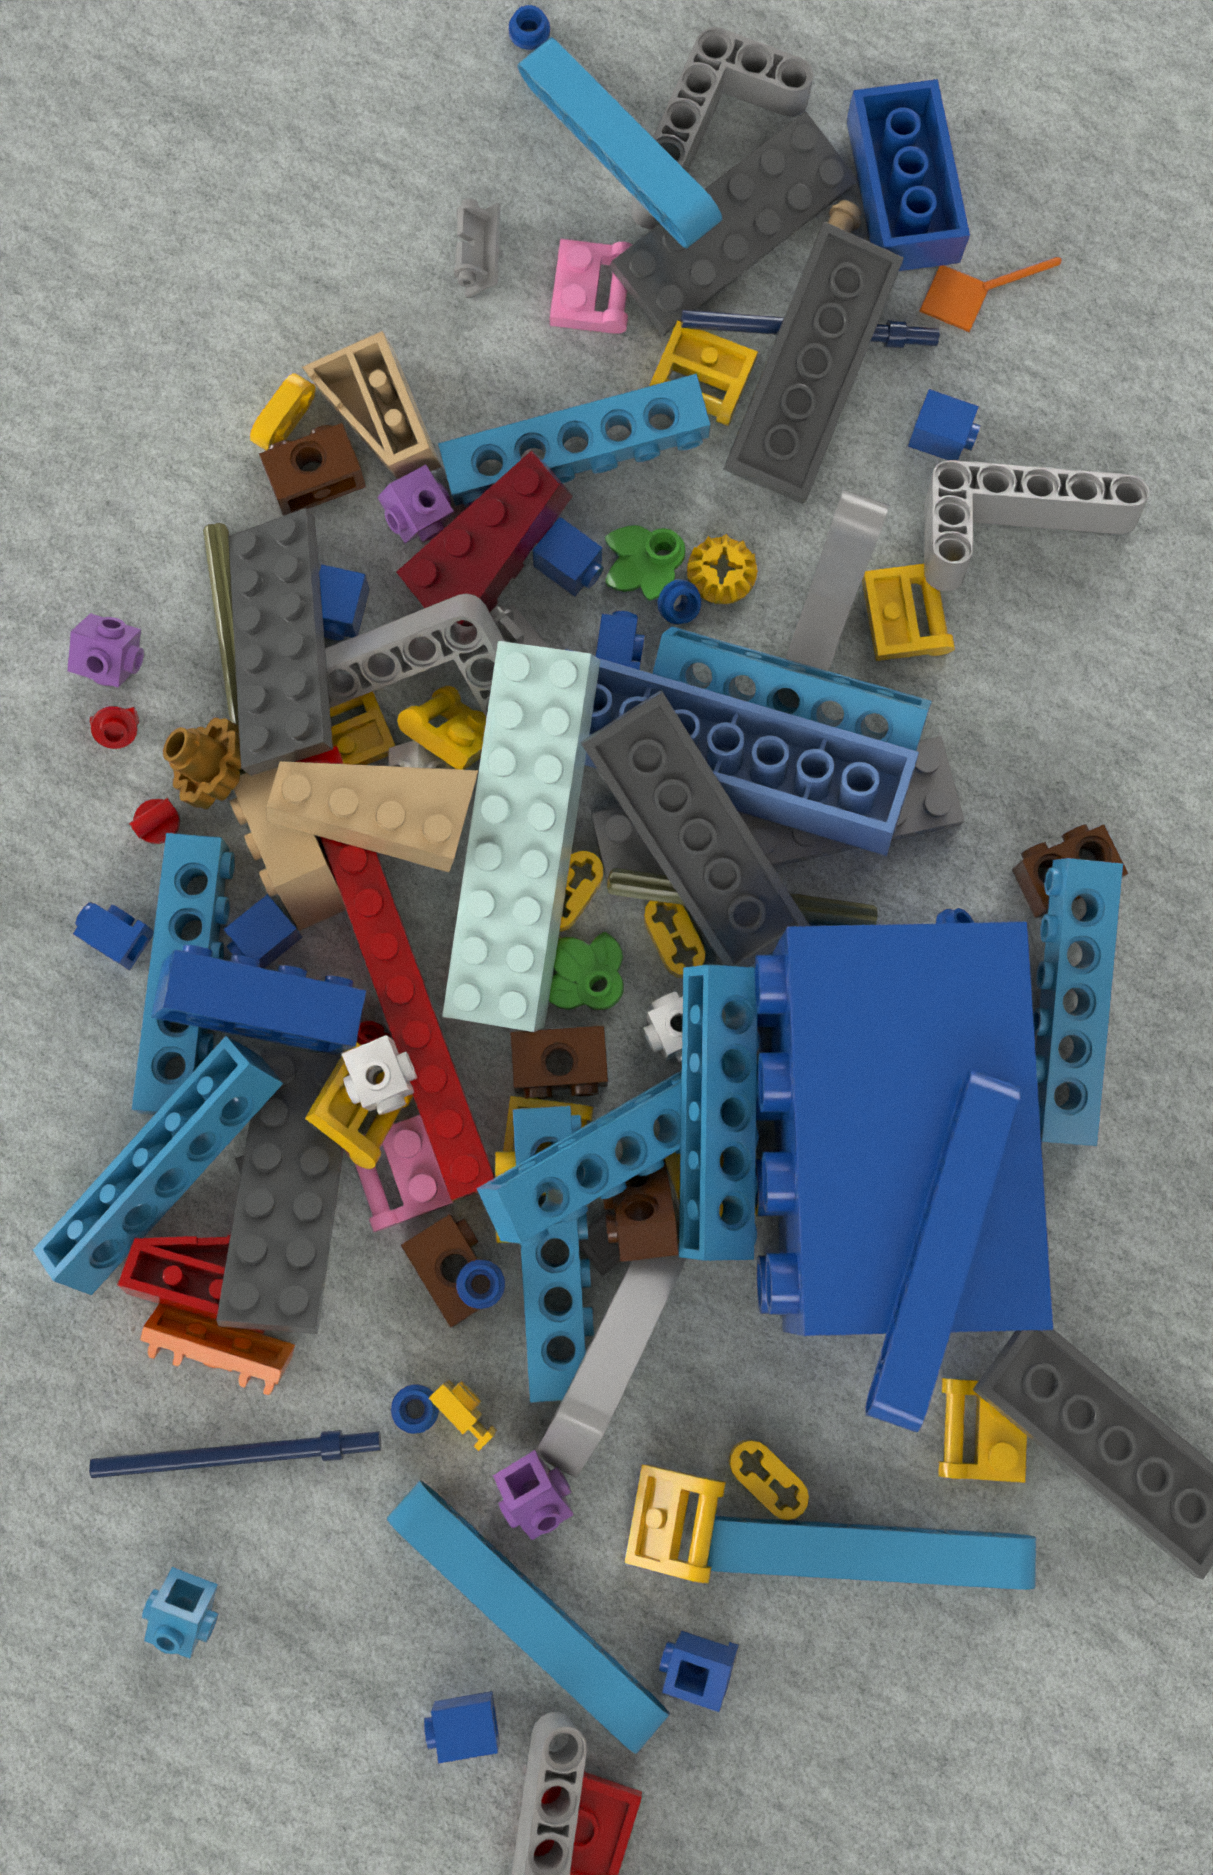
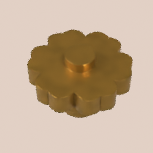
(204, 761)

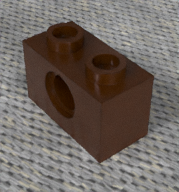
(334, 478)
(581, 1044)
(428, 1253)

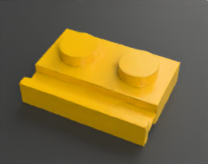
(459, 1406)

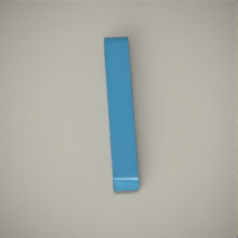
(620, 143)
(873, 1553)
(528, 1617)

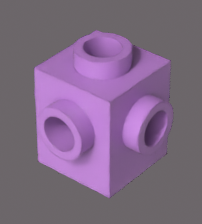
(416, 505)
(105, 650)
(533, 1495)

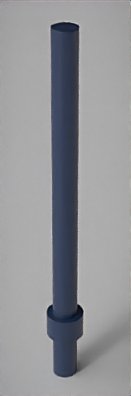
(893, 333)
(329, 1446)

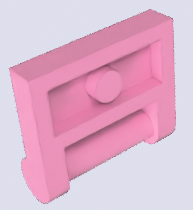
(578, 284)
(414, 1173)

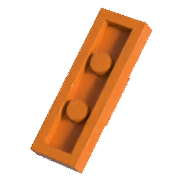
(217, 1345)

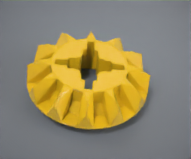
(736, 583)

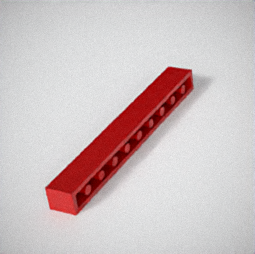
(409, 1011)

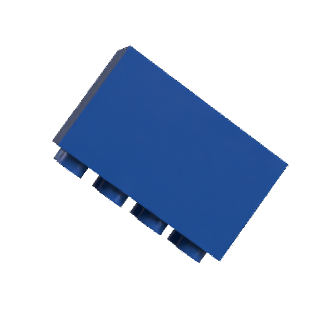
(861, 1095)

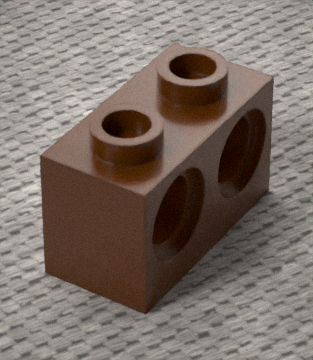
(1026, 871)
(643, 1218)

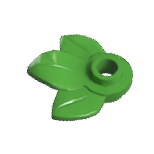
(639, 562)
(581, 967)

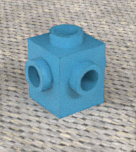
(180, 1613)

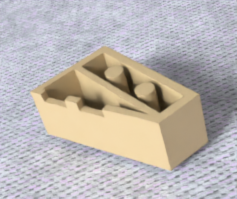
(377, 403)
(292, 857)

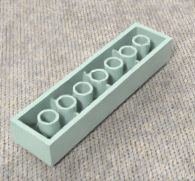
(521, 836)

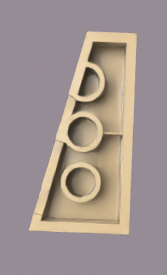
(376, 808)

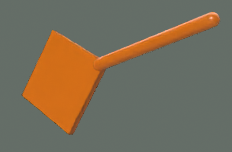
(958, 297)

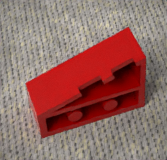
(178, 1273)

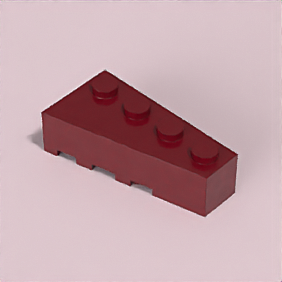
(489, 538)

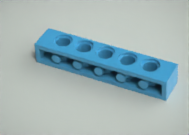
(677, 398)
(903, 711)
(182, 861)
(1091, 980)
(703, 1132)
(157, 1166)
(512, 1195)
(547, 1375)

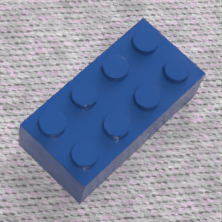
(908, 173)
(258, 1001)

